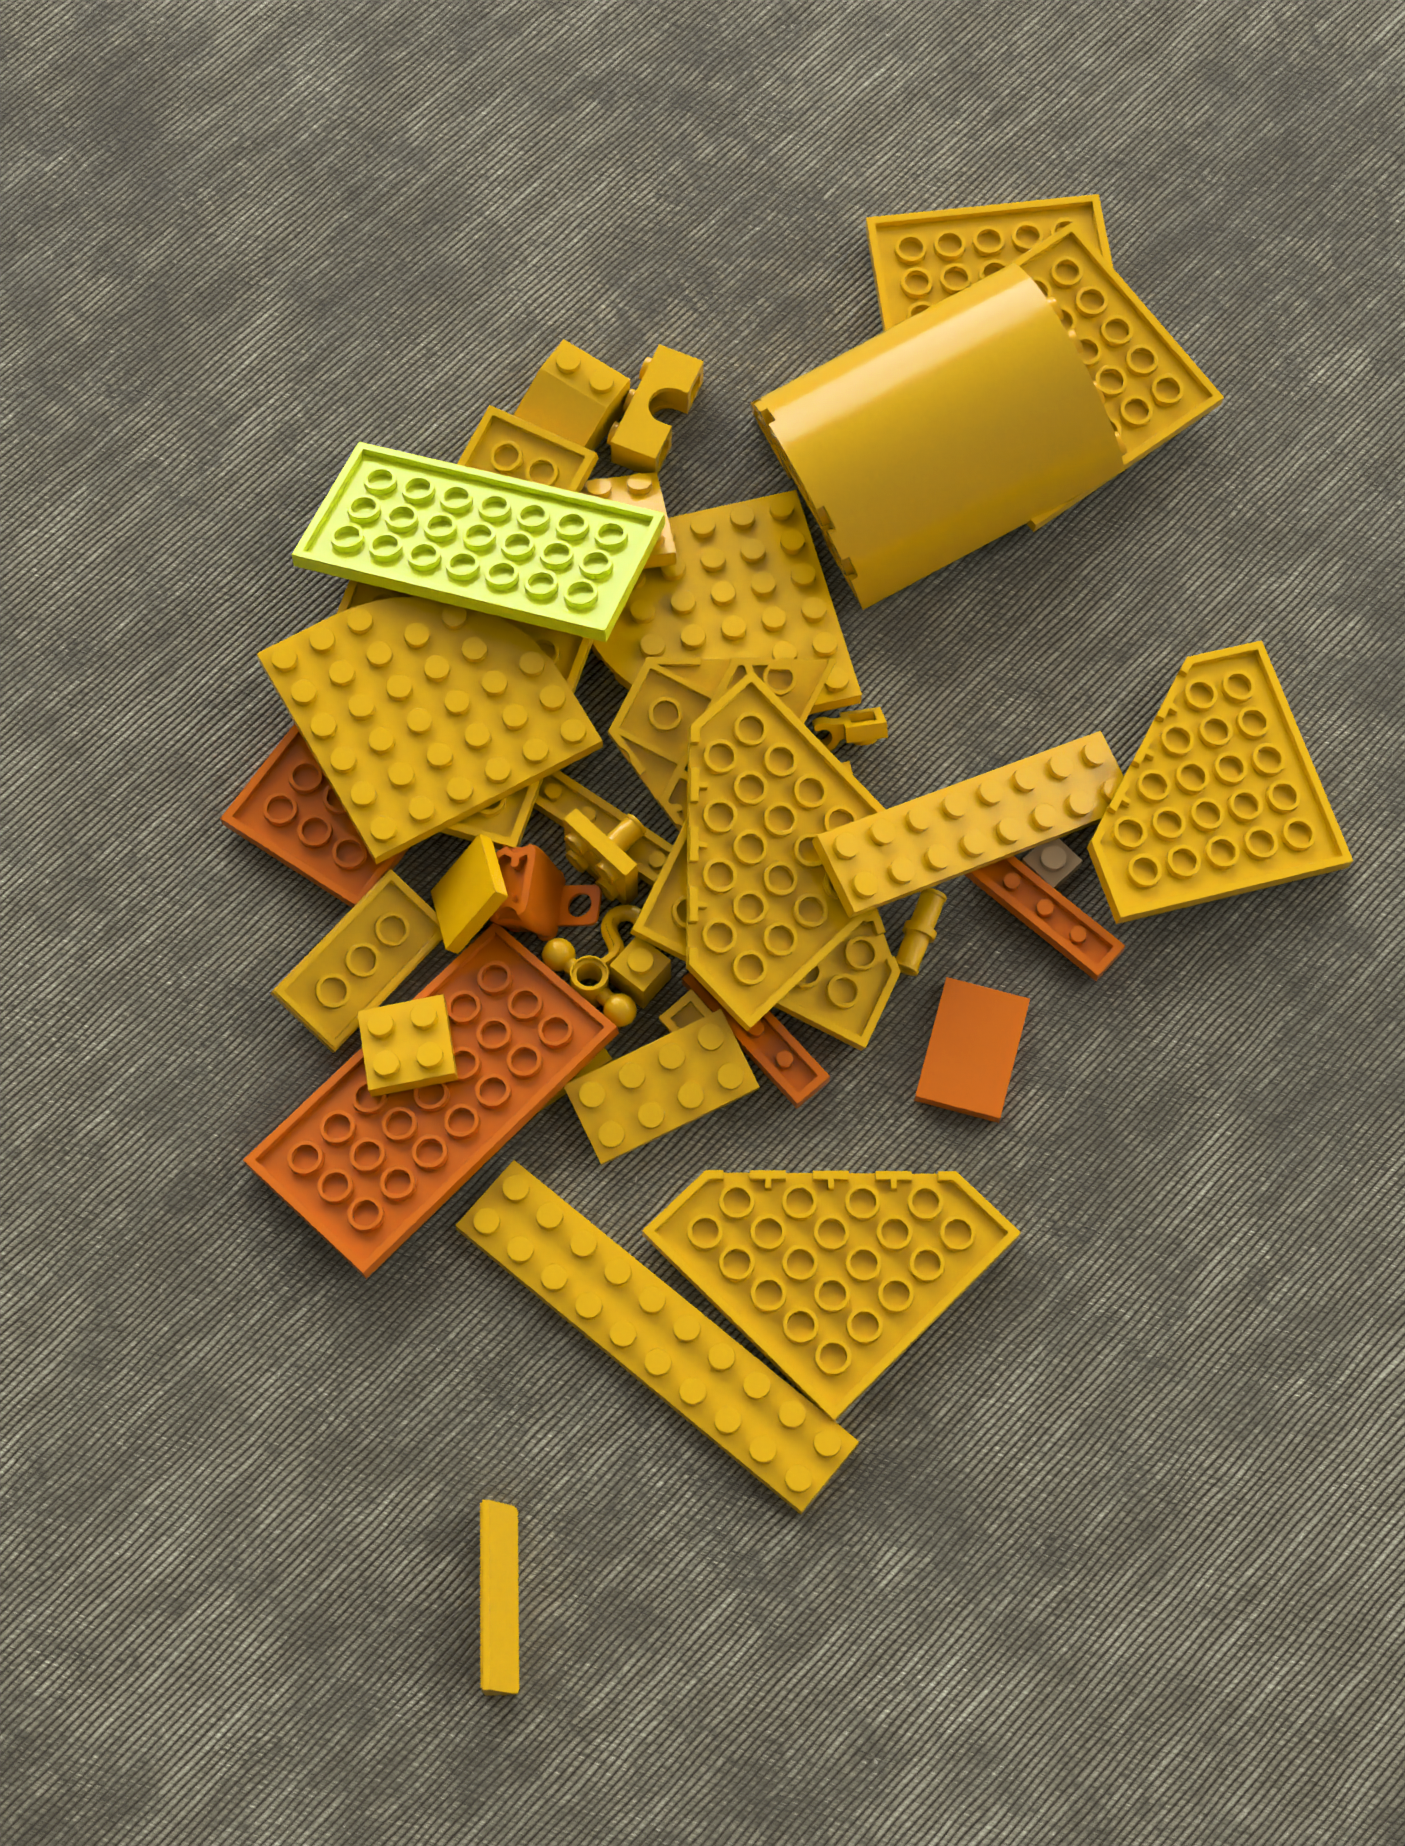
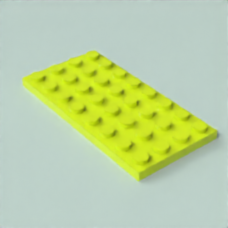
(480, 541)

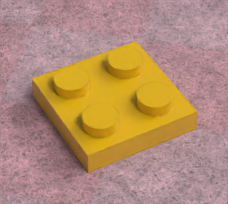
(407, 1045)

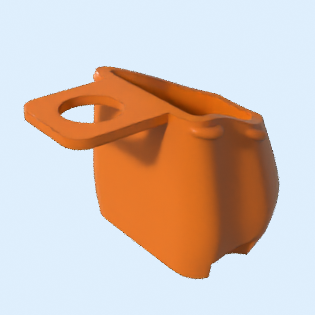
(538, 894)

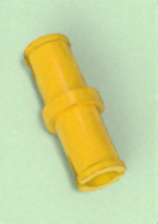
(920, 931)

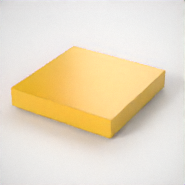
(469, 894)

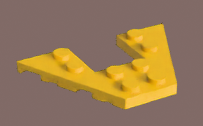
(676, 692)

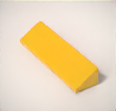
(499, 1599)

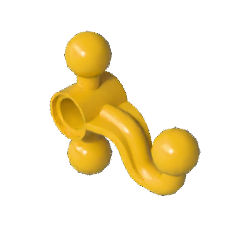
(561, 956)

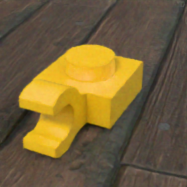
(855, 726)

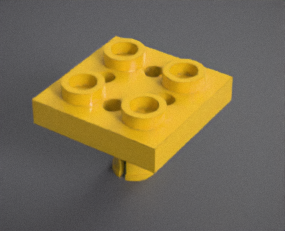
(605, 854)

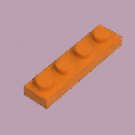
(1049, 915)
(771, 1050)

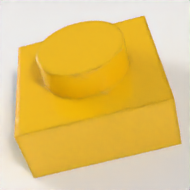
(684, 1011)

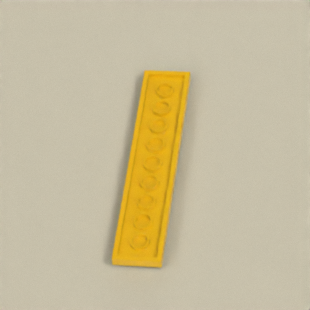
(658, 1336)

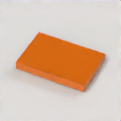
(972, 1049)

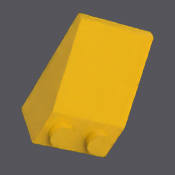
(575, 396)

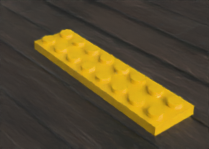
(969, 824)

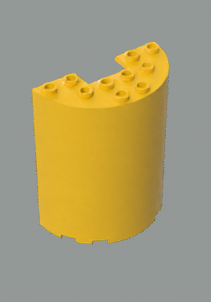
(943, 433)

